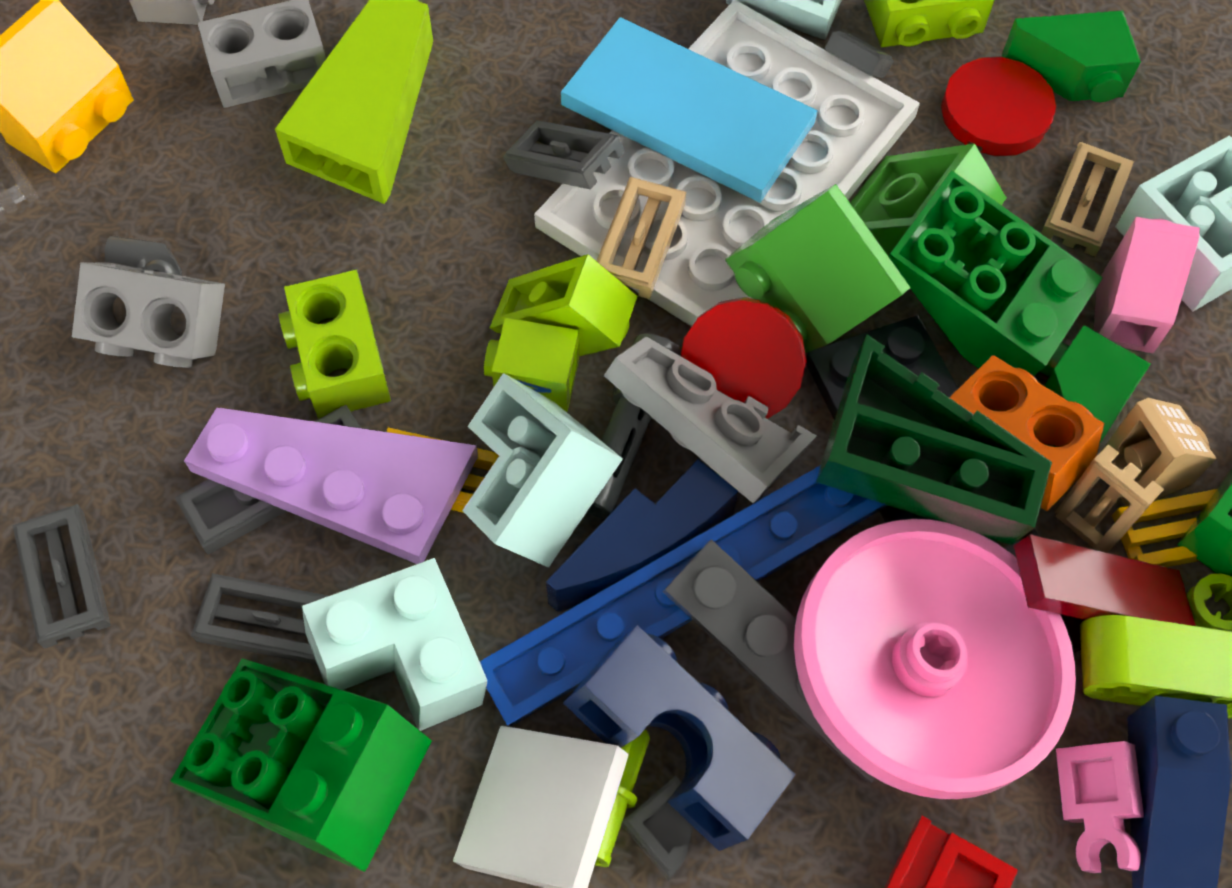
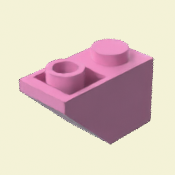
(1145, 283)

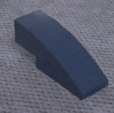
(641, 534)

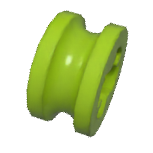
(1197, 596)

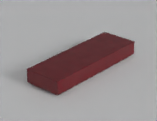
(1097, 583)

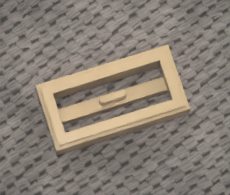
(656, 194)
(1073, 232)
(1120, 483)

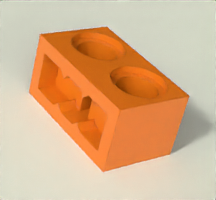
(1037, 419)

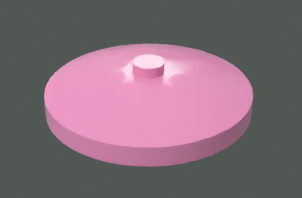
(932, 660)

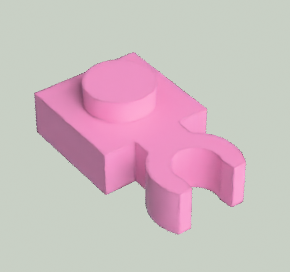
(1101, 790)

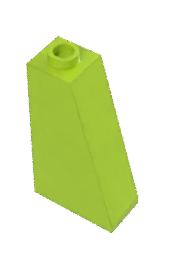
(362, 100)

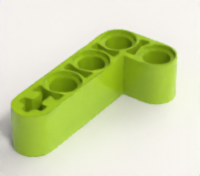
(1145, 658)

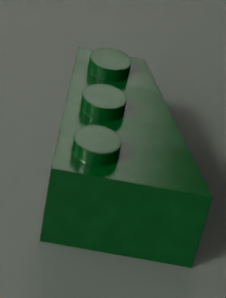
(928, 454)

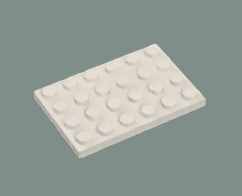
(851, 134)

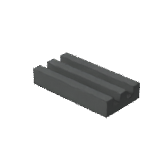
(559, 162)
(74, 622)
(251, 642)

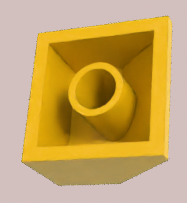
(56, 86)

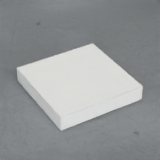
(542, 808)

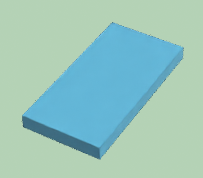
(689, 108)

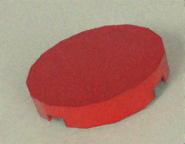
(998, 106)
(748, 351)

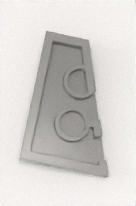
(718, 429)

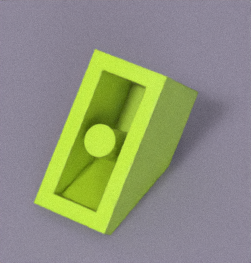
(572, 296)

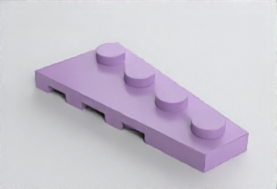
(346, 478)

